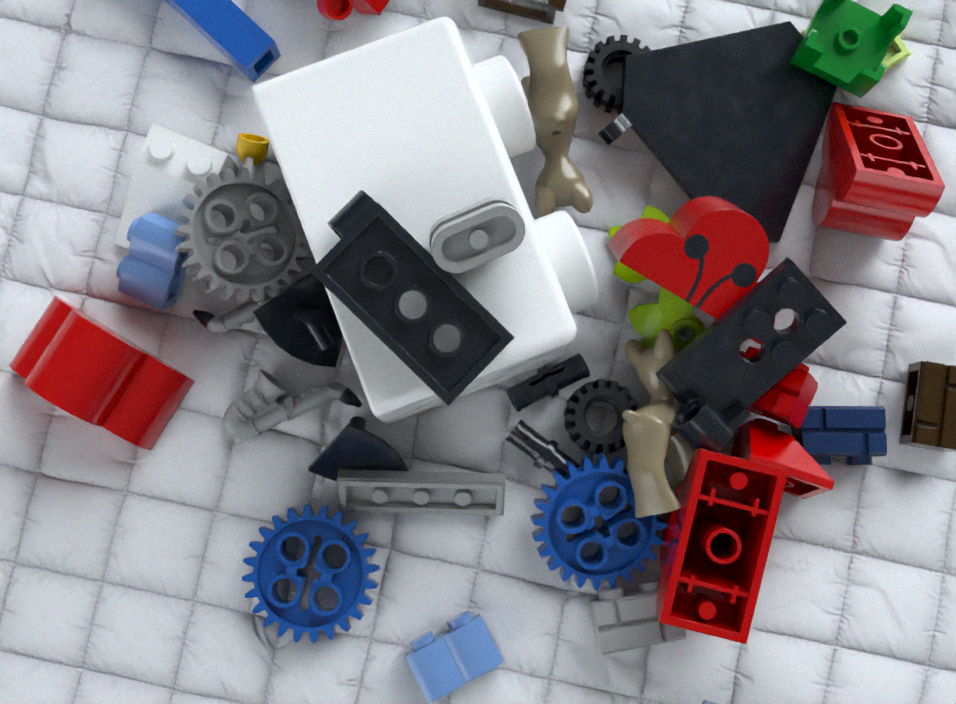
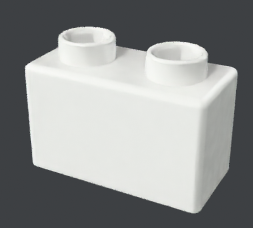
(424, 141)

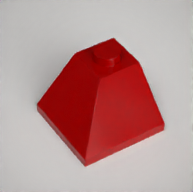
(765, 444)

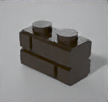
(930, 407)

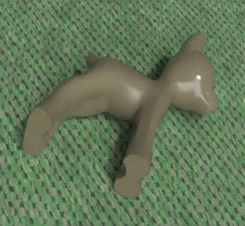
(554, 117)
(651, 434)

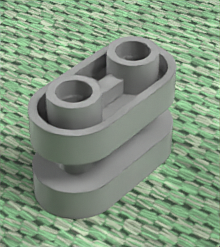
(476, 235)

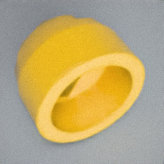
(252, 146)

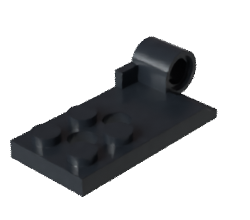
(381, 263)
(719, 382)

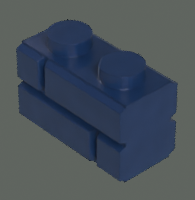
(843, 432)

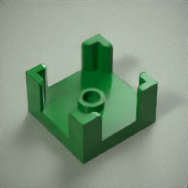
(849, 43)

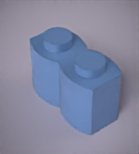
(153, 266)
(453, 657)

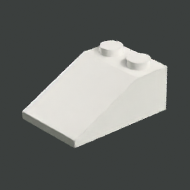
(165, 175)

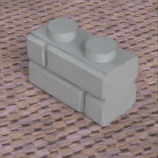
(630, 619)

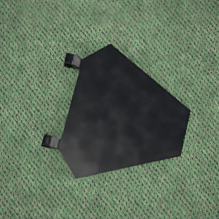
(728, 117)

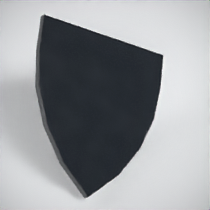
(303, 322)
(357, 450)

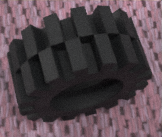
(594, 69)
(576, 415)

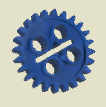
(615, 554)
(274, 563)

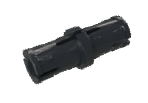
(548, 382)
(539, 449)

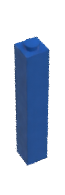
(231, 33)

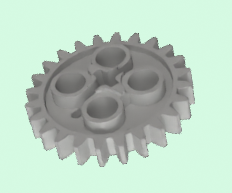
(233, 200)

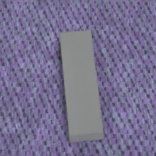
(421, 492)

